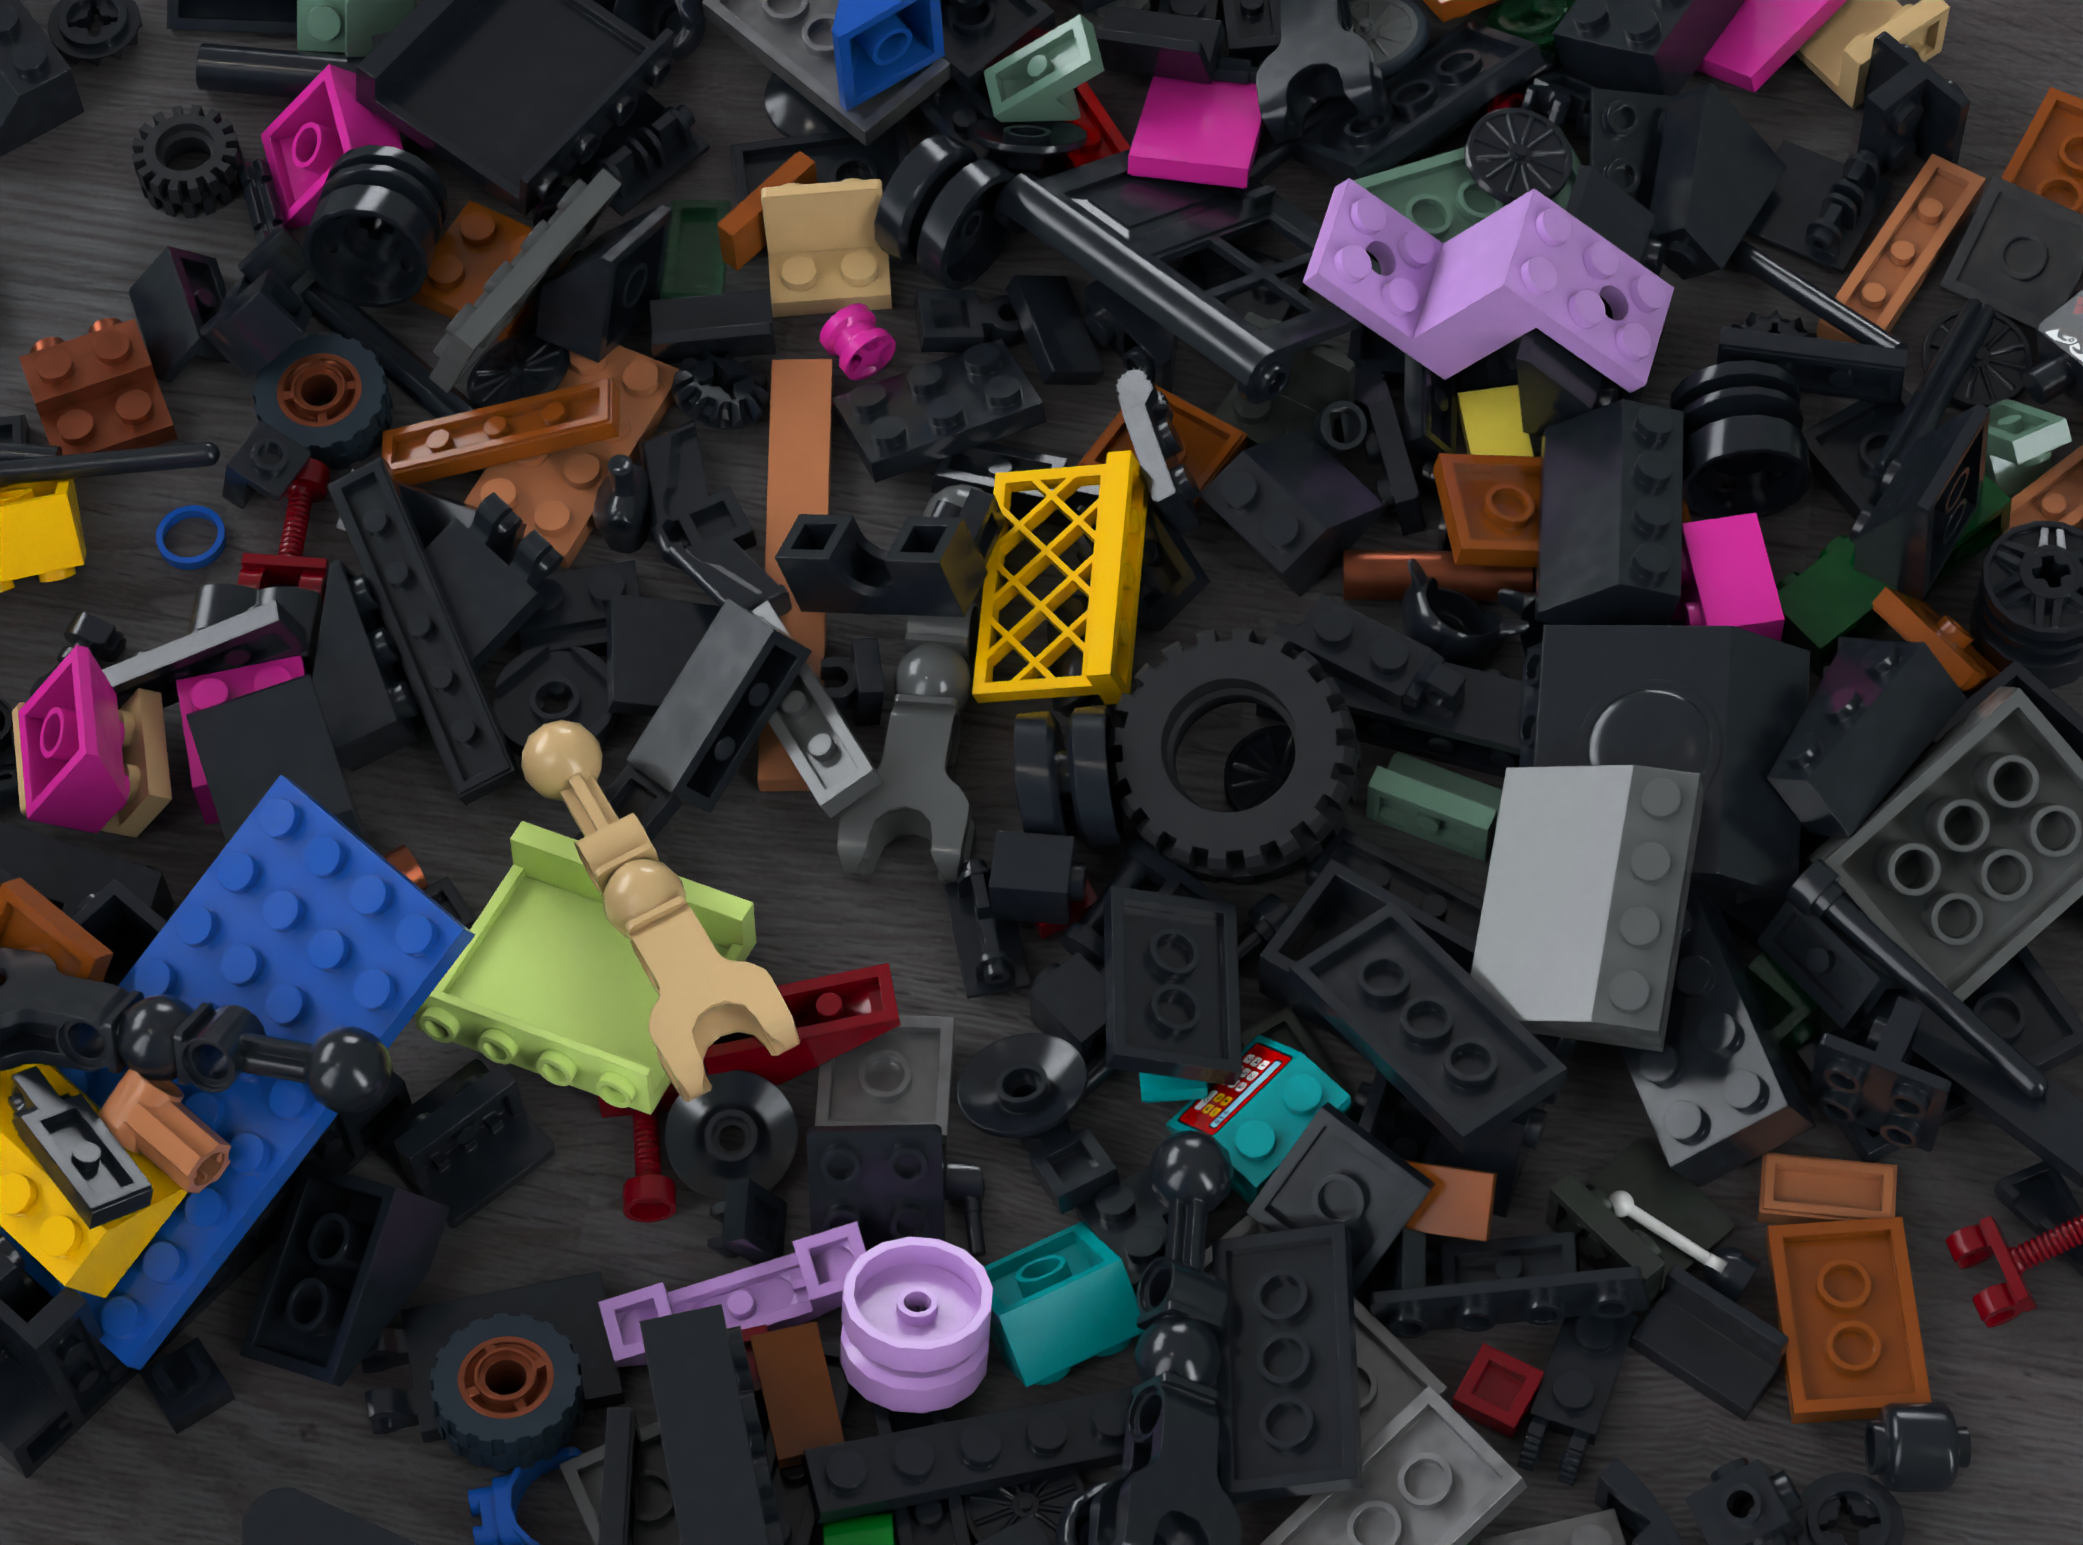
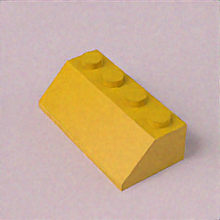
(40, 532)
(47, 1223)

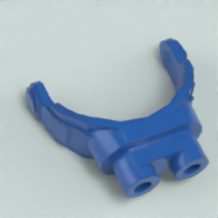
(500, 1502)

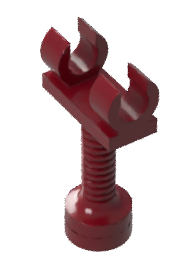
(289, 565)
(649, 1194)
(1981, 1241)

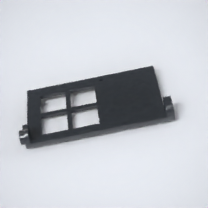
(1132, 225)

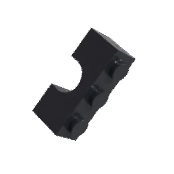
(925, 572)

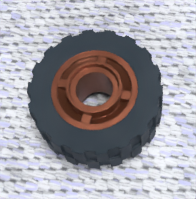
(321, 370)
(512, 1427)

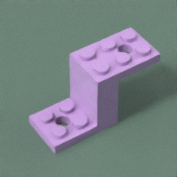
(1489, 285)

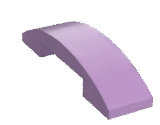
(770, 1293)

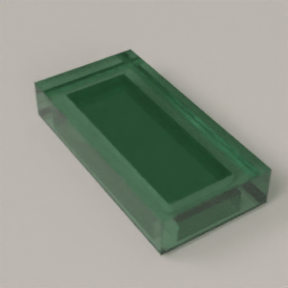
(694, 249)

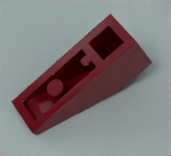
(830, 1019)

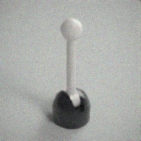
(1724, 1270)

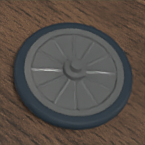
(1393, 31)

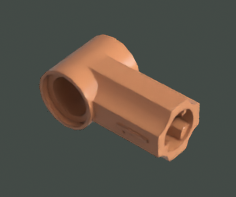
(155, 1123)

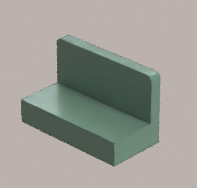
(1435, 805)

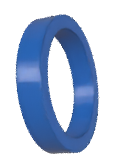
(182, 513)

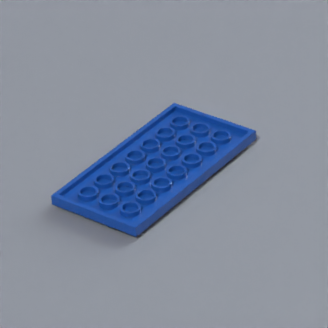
(309, 940)

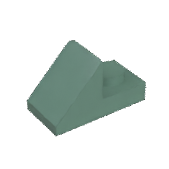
(347, 24)
(1042, 76)
(2021, 444)

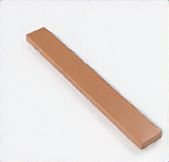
(796, 485)

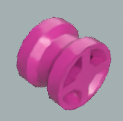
(857, 341)

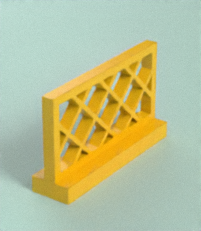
(1112, 592)

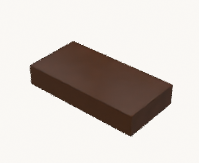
(796, 1391)

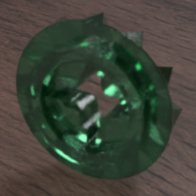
(1518, 16)

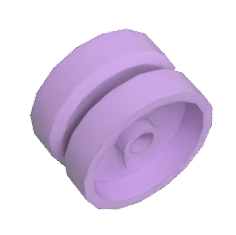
(915, 1324)

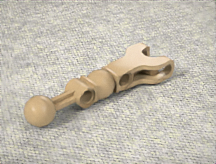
(647, 903)

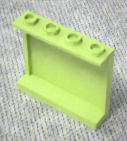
(562, 986)

